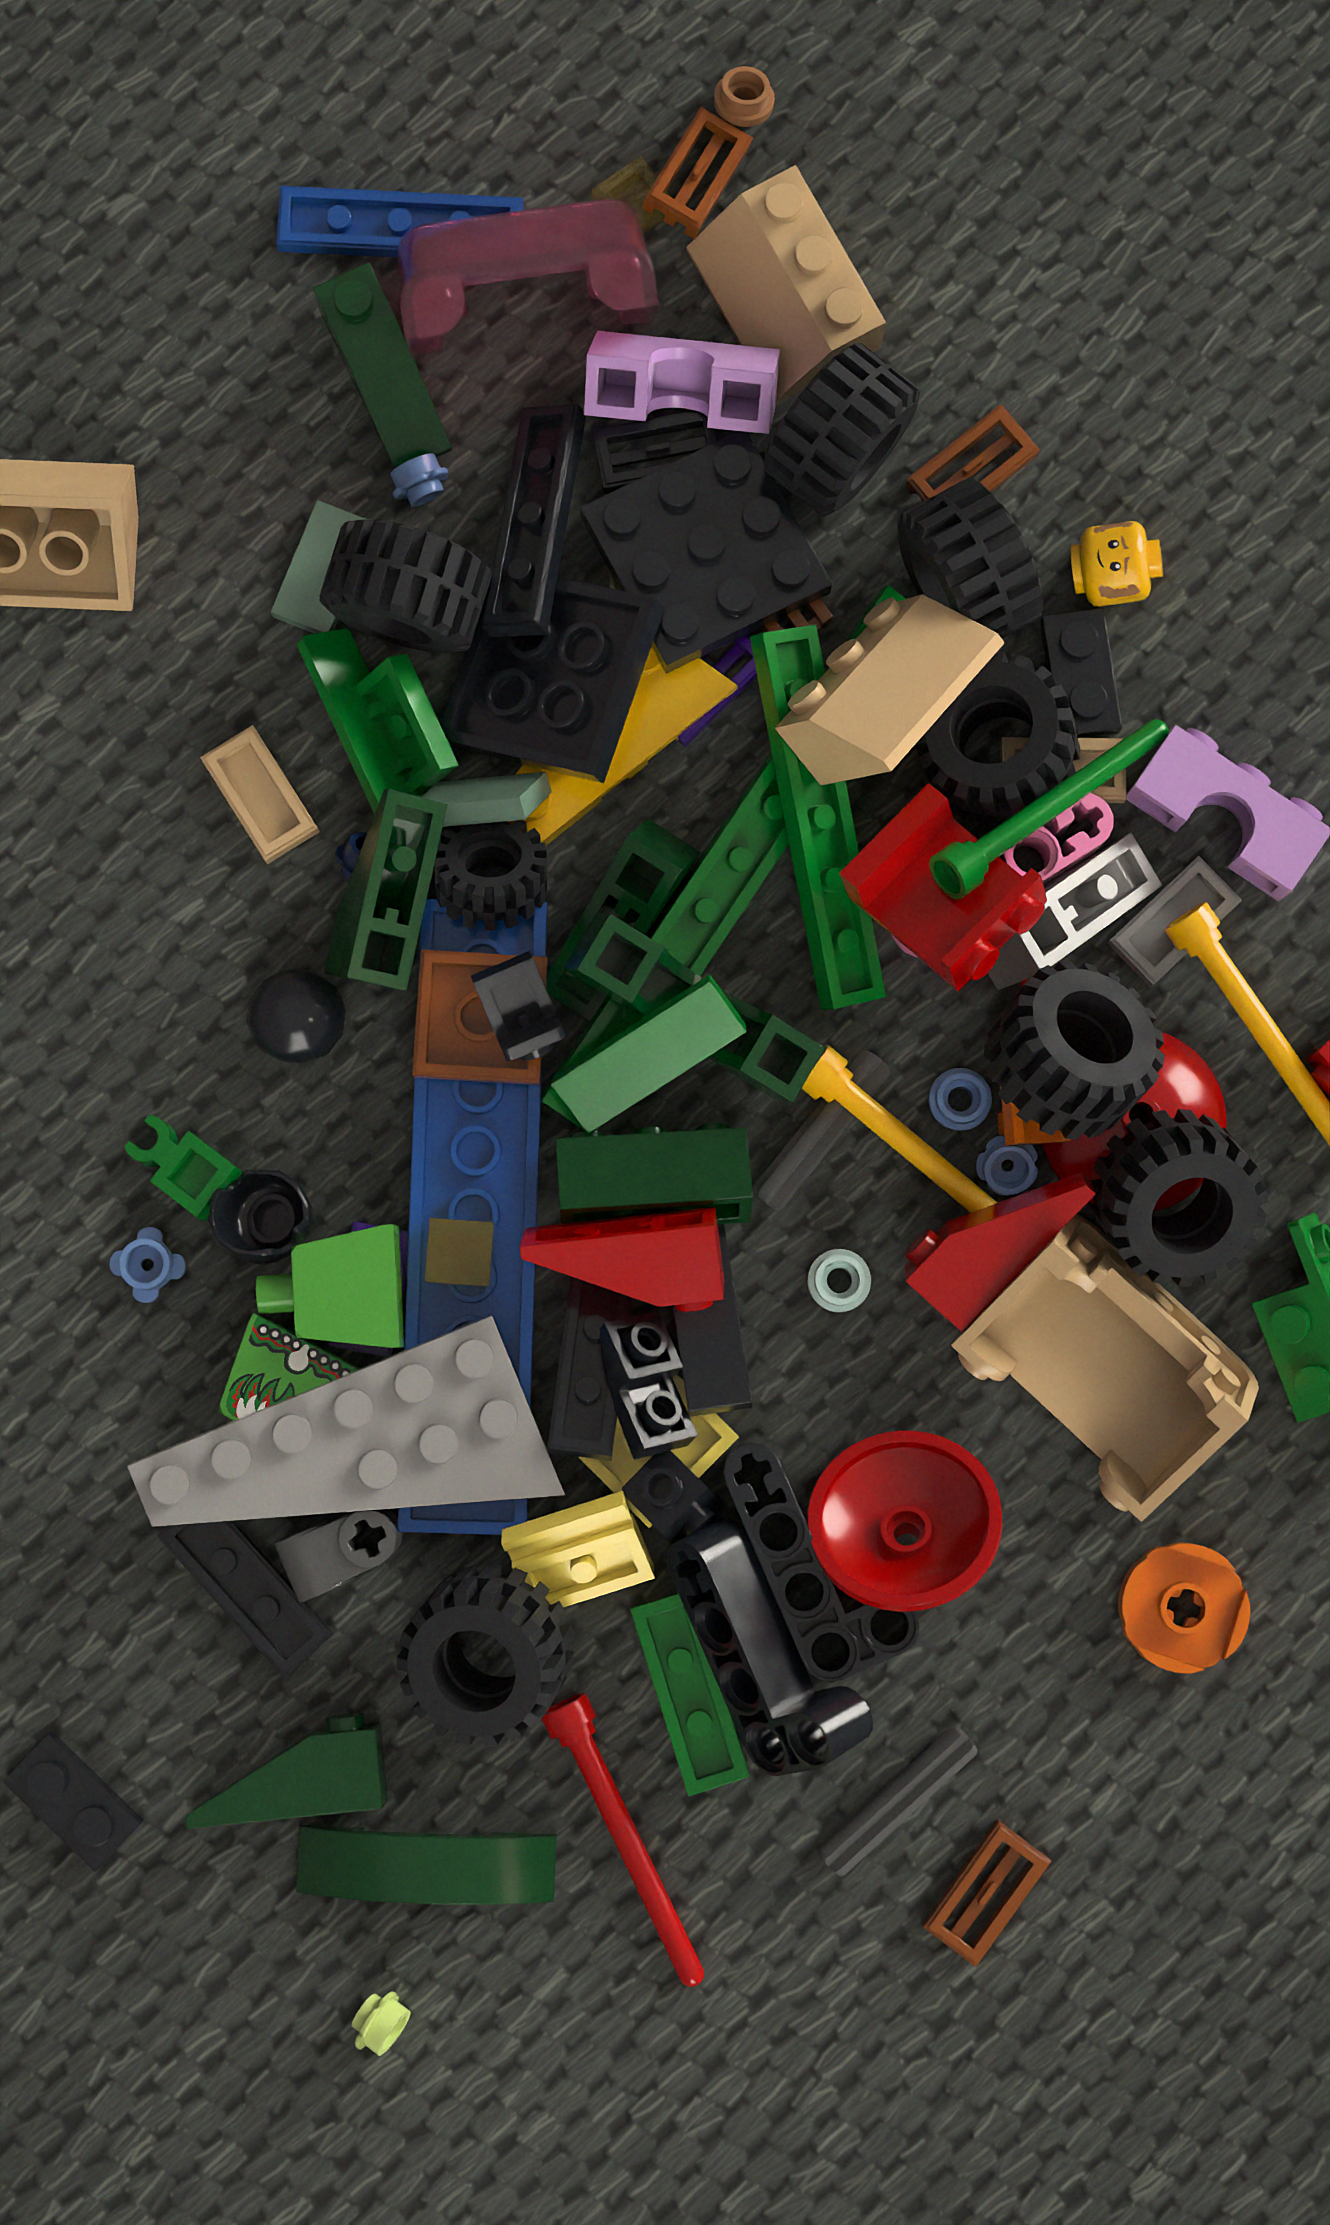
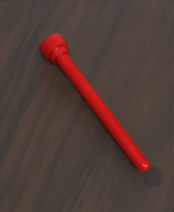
(573, 1727)

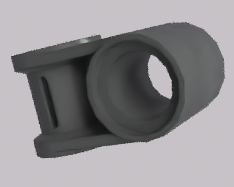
(331, 1554)

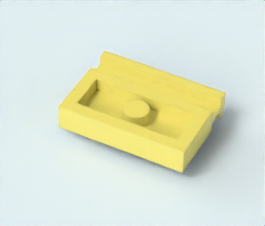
(581, 1550)

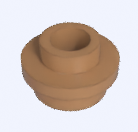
(744, 97)

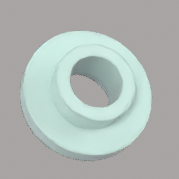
(853, 1265)

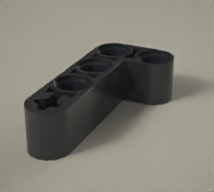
(798, 1557)
(755, 1659)

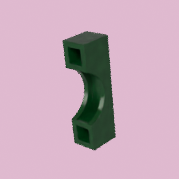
(646, 976)

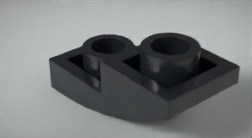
(641, 1382)

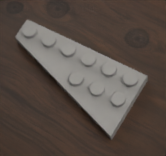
(394, 1434)

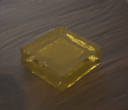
(632, 187)
(459, 1252)

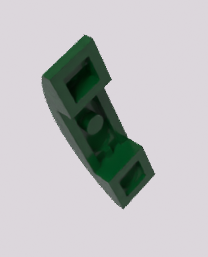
(426, 1866)

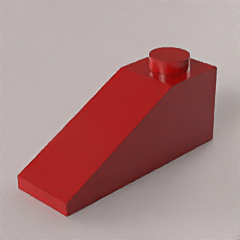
(984, 1250)
(646, 1257)

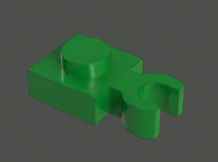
(188, 1169)

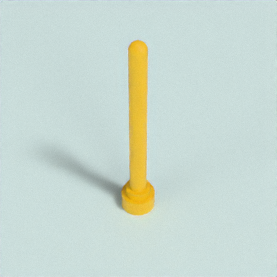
(1199, 936)
(833, 1081)

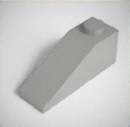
(1078, 908)

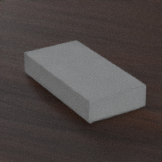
(1143, 939)

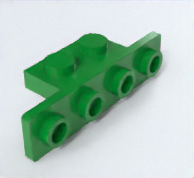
(378, 716)
(1299, 1323)

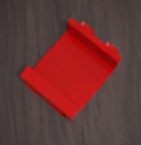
(948, 934)

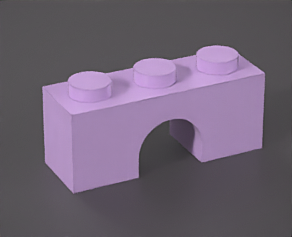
(646, 373)
(1277, 832)

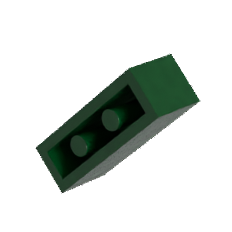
(655, 1173)

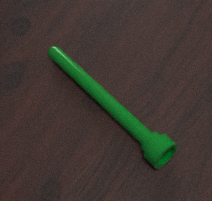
(962, 866)

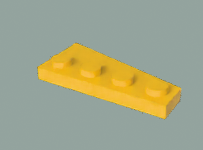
(658, 715)

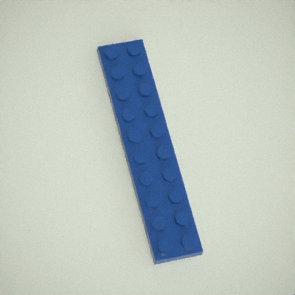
(475, 1163)

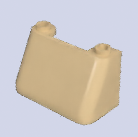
(1113, 1365)

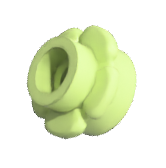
(380, 2022)

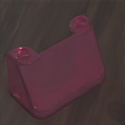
(586, 236)

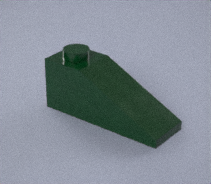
(381, 365)
(633, 890)
(387, 893)
(319, 1775)

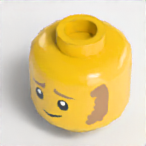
(1115, 563)

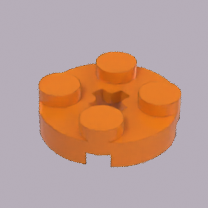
(1200, 1640)

